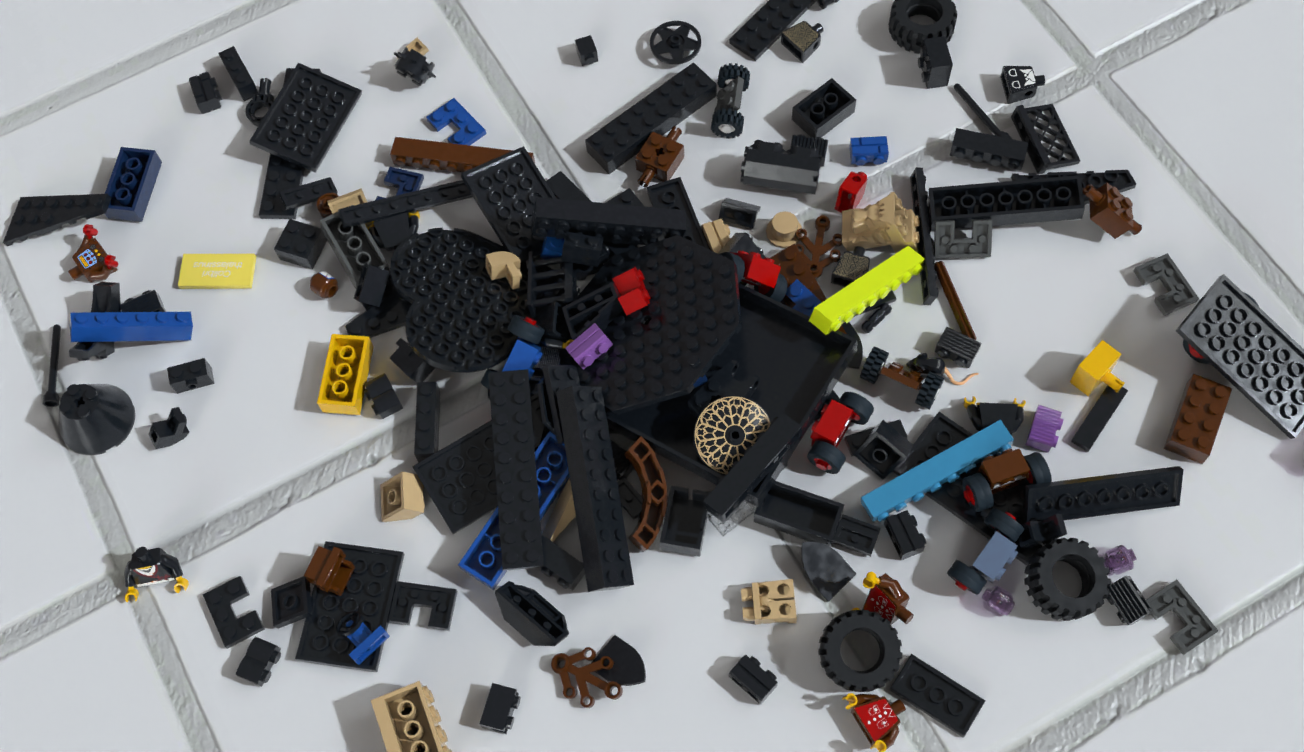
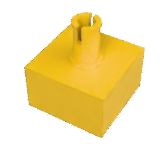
(1097, 369)

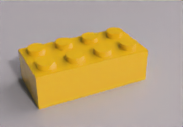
(345, 374)

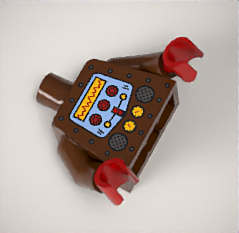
(92, 259)

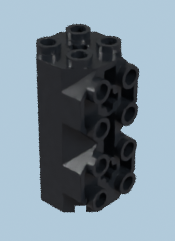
(773, 167)

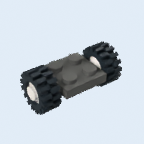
(726, 120)

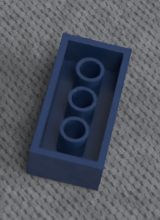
(132, 183)

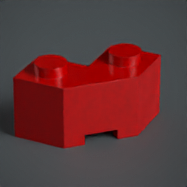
(632, 290)

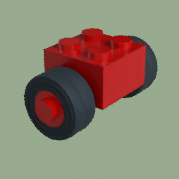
(760, 273)
(832, 427)

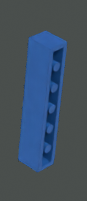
(130, 326)

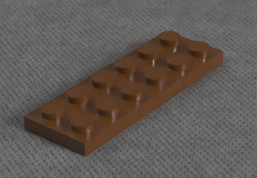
(794, 267)

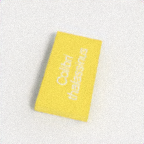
(217, 271)

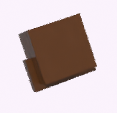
(329, 570)

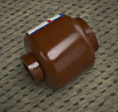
(323, 285)

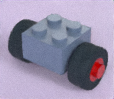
(993, 557)

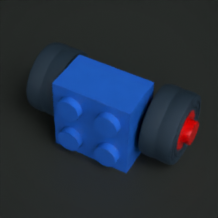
(525, 351)

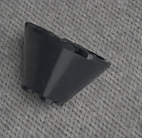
(95, 417)

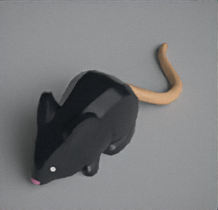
(935, 365)

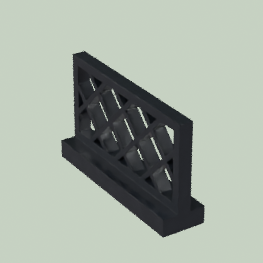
(1035, 149)

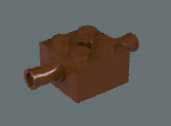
(659, 157)
(1111, 210)

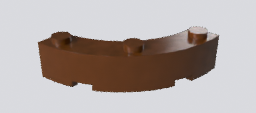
(653, 491)

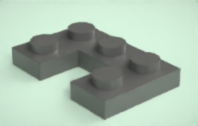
(949, 247)
(1179, 291)
(1197, 624)

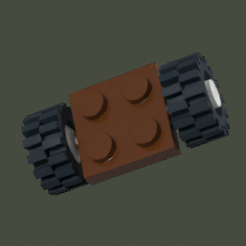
(875, 366)

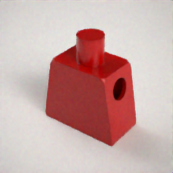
(855, 185)

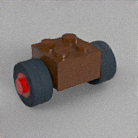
(1003, 473)

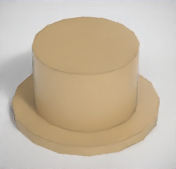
(782, 229)

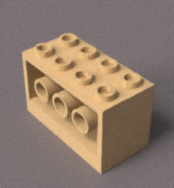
(399, 726)

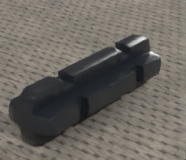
(876, 318)

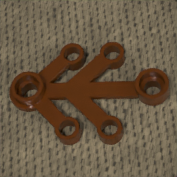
(818, 250)
(583, 674)

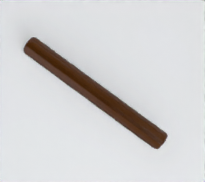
(954, 300)

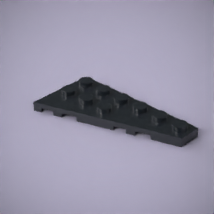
(1116, 178)
(48, 213)
(381, 319)

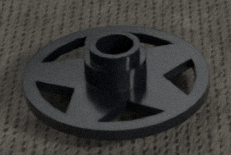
(675, 42)

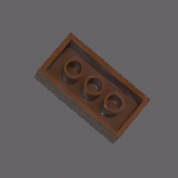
(1198, 418)

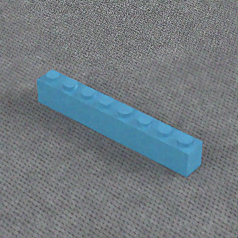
(936, 471)

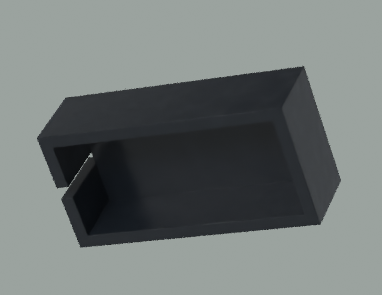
(799, 513)

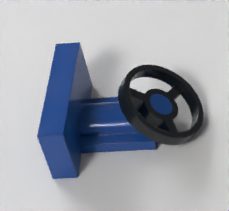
(361, 636)

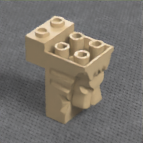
(880, 226)

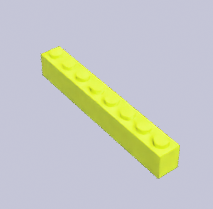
(866, 290)

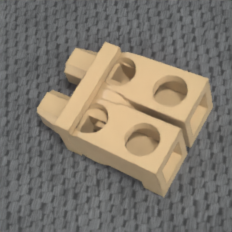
(771, 601)

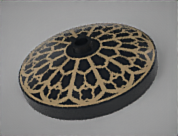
(715, 426)

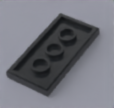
(937, 695)

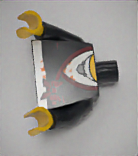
(152, 568)

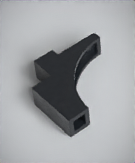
(105, 299)

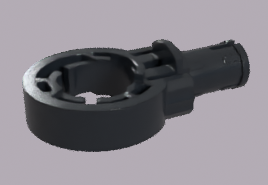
(260, 100)

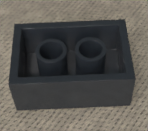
(823, 109)

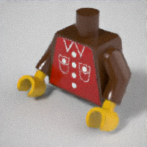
(886, 598)
(876, 718)

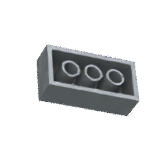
(352, 246)

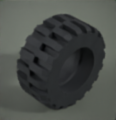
(910, 34)
(1085, 561)
(888, 644)

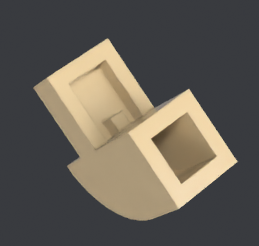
(502, 265)

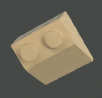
(402, 497)

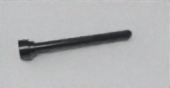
(980, 113)
(51, 397)

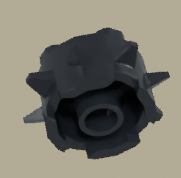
(414, 66)

